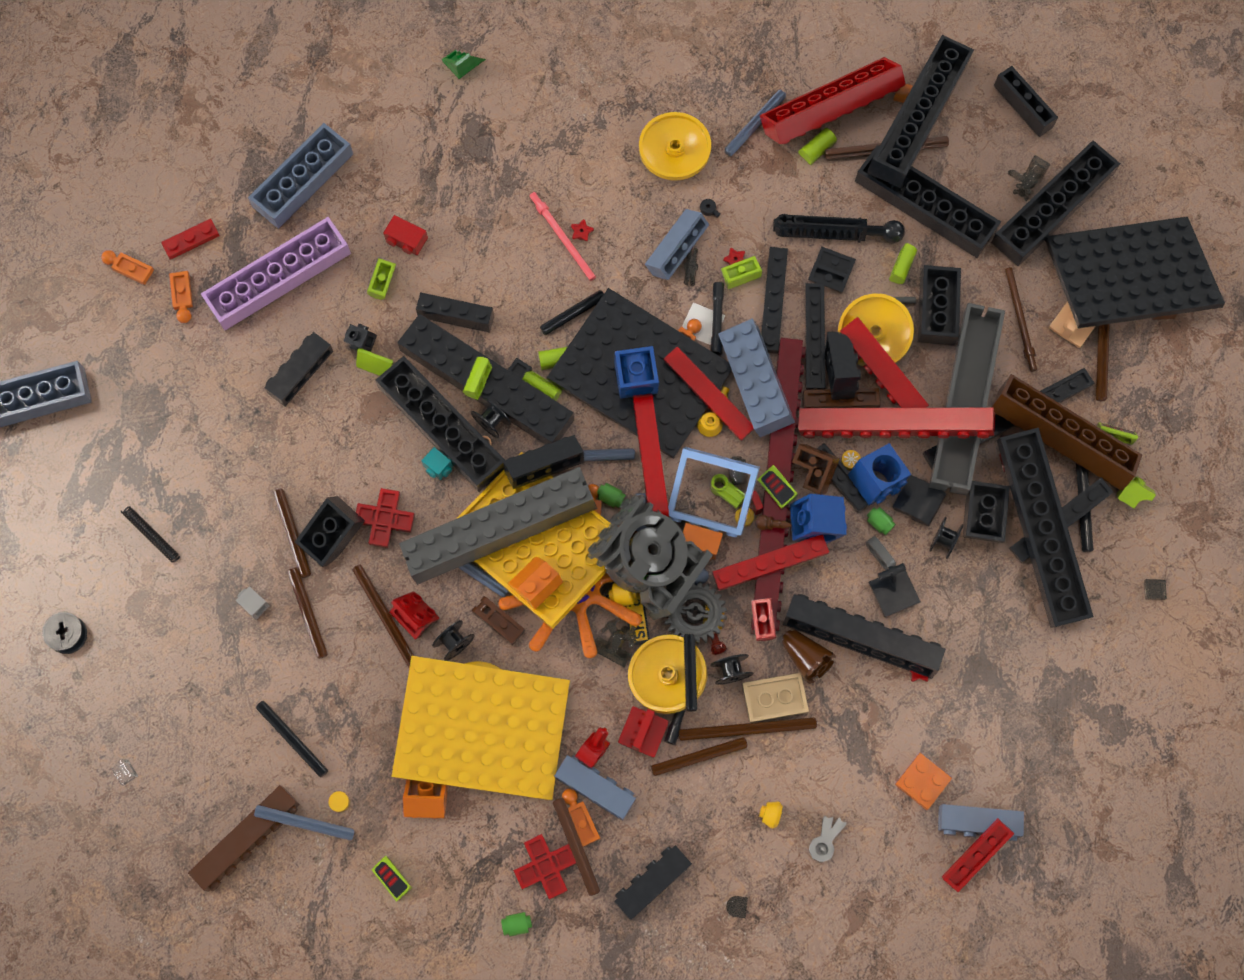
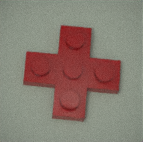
(385, 517)
(545, 866)

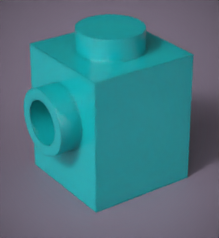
(437, 464)

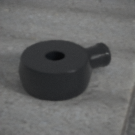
(709, 211)

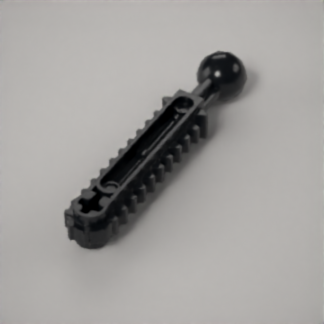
(835, 228)

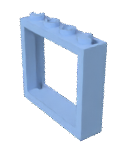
(720, 461)

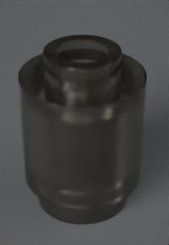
(737, 477)

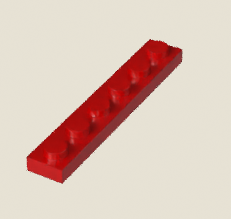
(770, 562)

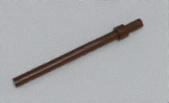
(1029, 352)

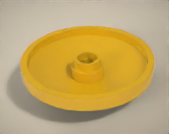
(674, 146)
(885, 319)
(658, 674)

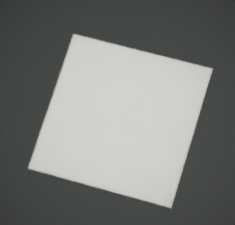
(705, 316)

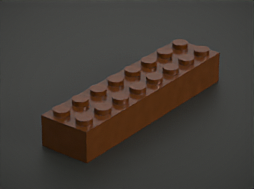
(1067, 432)

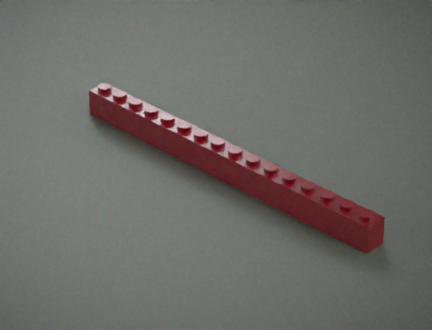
(781, 456)

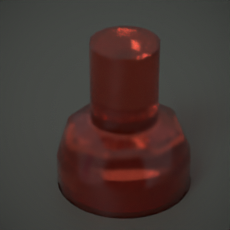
(717, 646)

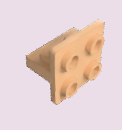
(1066, 327)

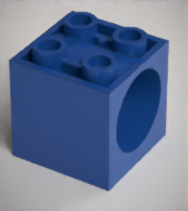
(636, 372)
(886, 462)
(817, 516)

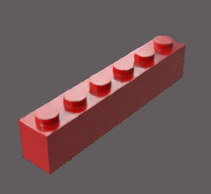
(882, 366)

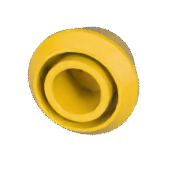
(710, 428)
(771, 814)

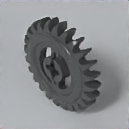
(714, 614)

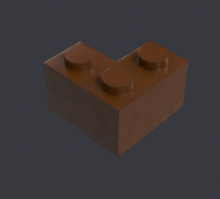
(820, 466)

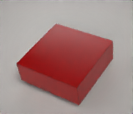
(756, 503)

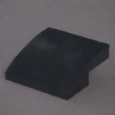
(832, 269)
(919, 500)

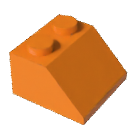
(536, 582)
(424, 799)

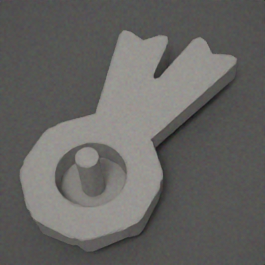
(821, 848)

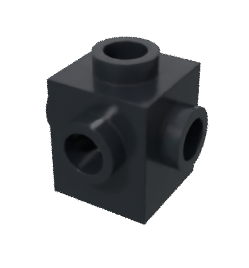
(360, 337)

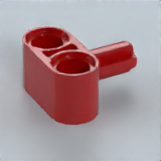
(593, 747)

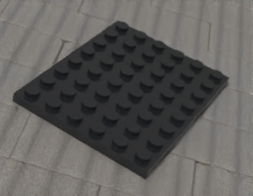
(1134, 272)
(590, 373)

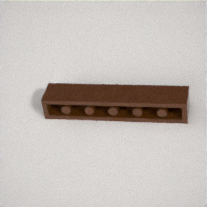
(240, 842)

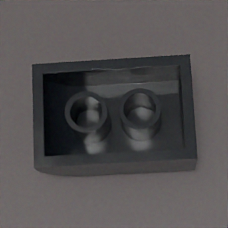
(841, 366)
(986, 512)
(329, 531)

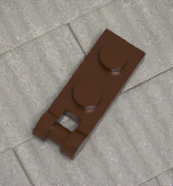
(499, 620)

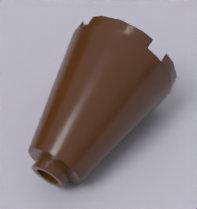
(807, 655)

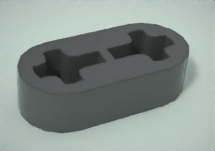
(880, 553)

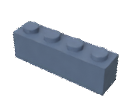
(677, 244)
(595, 788)
(977, 820)

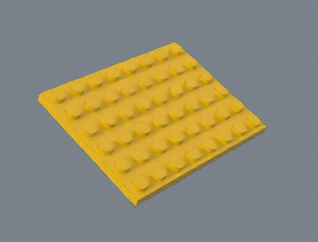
(560, 546)
(481, 728)

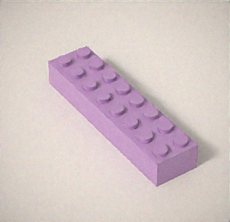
(276, 273)

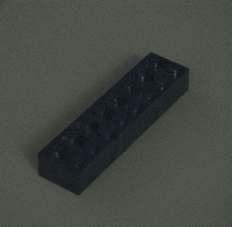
(1055, 203)
(934, 207)
(441, 423)
(864, 636)

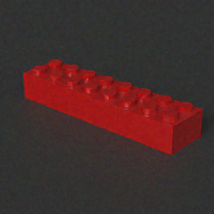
(833, 100)

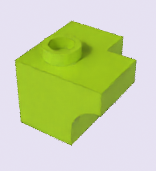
(1136, 492)

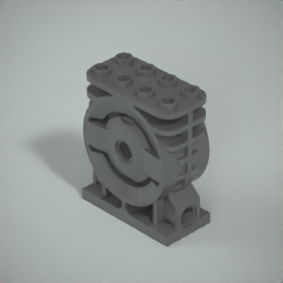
(668, 548)

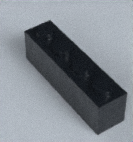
(1025, 101)
(455, 312)
(298, 368)
(543, 461)
(652, 882)

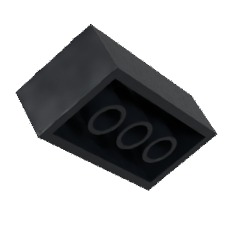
(939, 305)

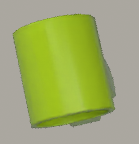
(729, 492)

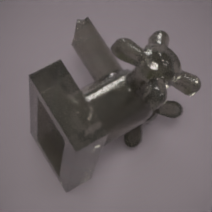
(1035, 174)
(612, 648)

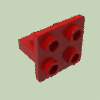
(413, 613)
(643, 731)

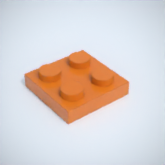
(923, 781)

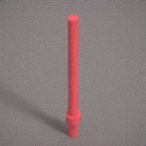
(543, 209)

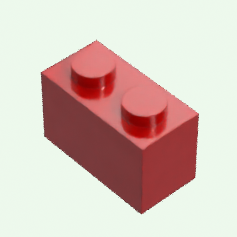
(405, 235)

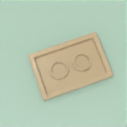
(775, 697)

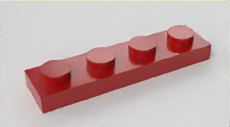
(977, 855)

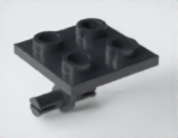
(894, 590)

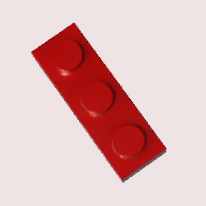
(190, 239)

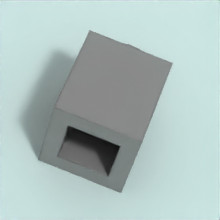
(252, 602)

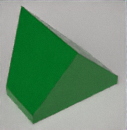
(461, 63)

